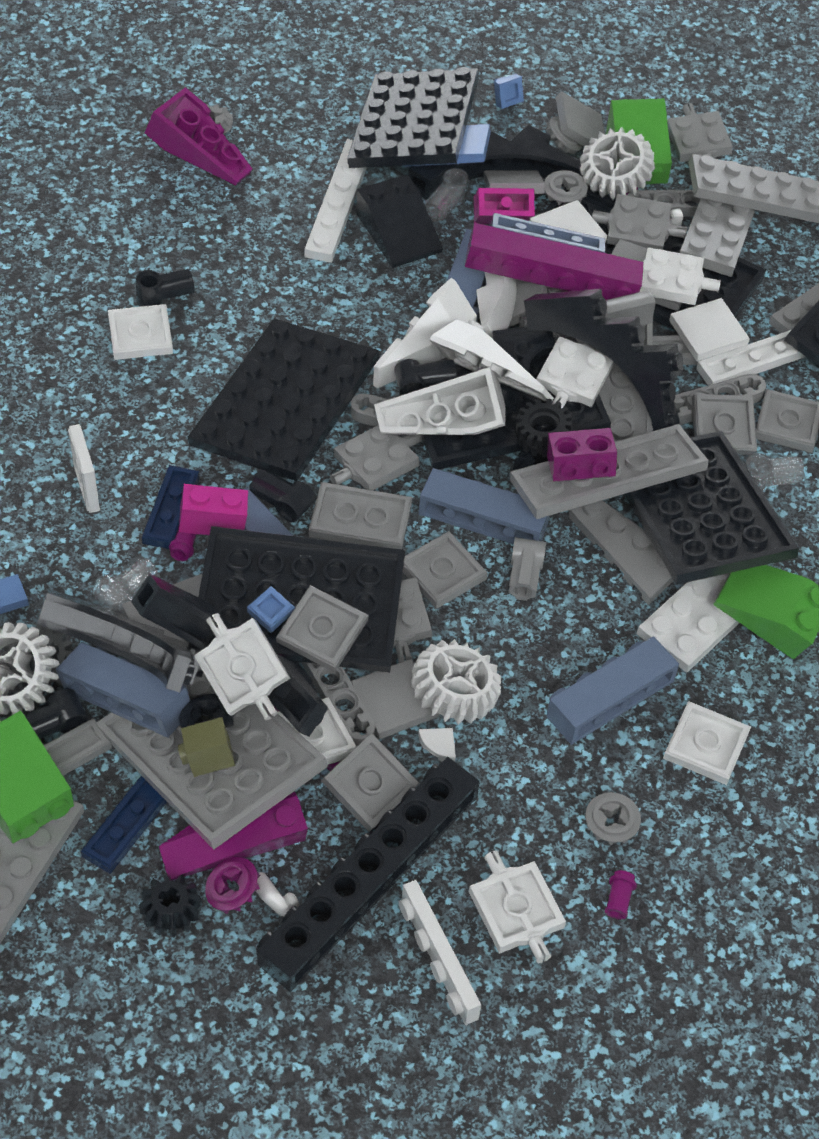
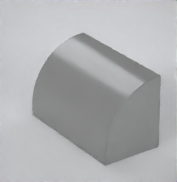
(636, 304)

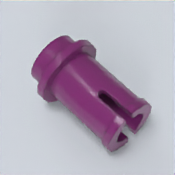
(182, 546)
(622, 885)

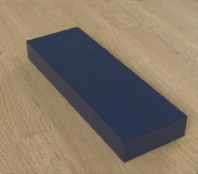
(165, 515)
(123, 826)

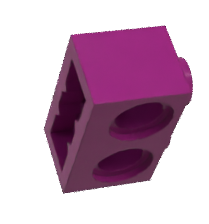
(582, 454)

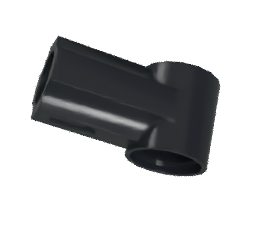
(153, 287)
(416, 376)
(288, 498)
(60, 714)

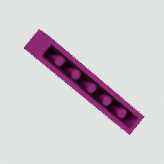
(551, 262)

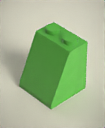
(650, 120)
(29, 781)

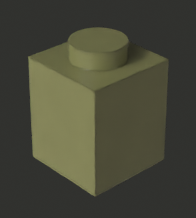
(206, 747)

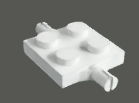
(675, 276)
(574, 372)
(241, 666)
(517, 907)

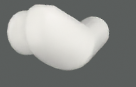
(272, 897)

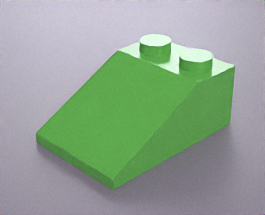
(773, 606)

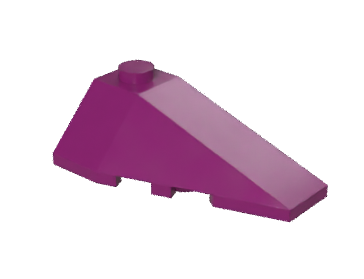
(189, 132)
(276, 828)

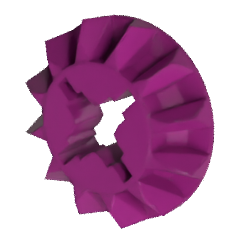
(218, 890)

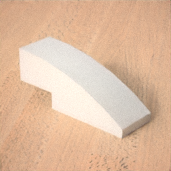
(496, 302)

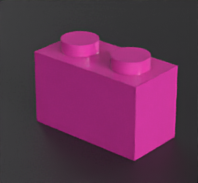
(504, 201)
(210, 507)

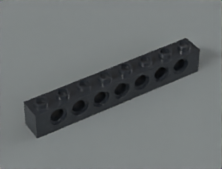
(292, 964)

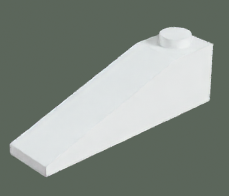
(445, 307)
(476, 350)
(453, 407)

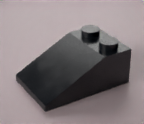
(398, 220)

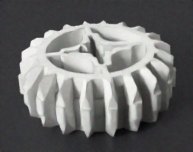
(629, 172)
(28, 641)
(456, 681)

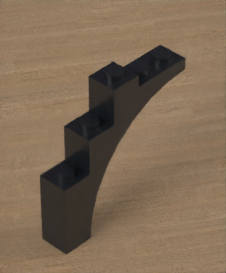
(525, 152)
(620, 339)
(187, 616)
(109, 629)

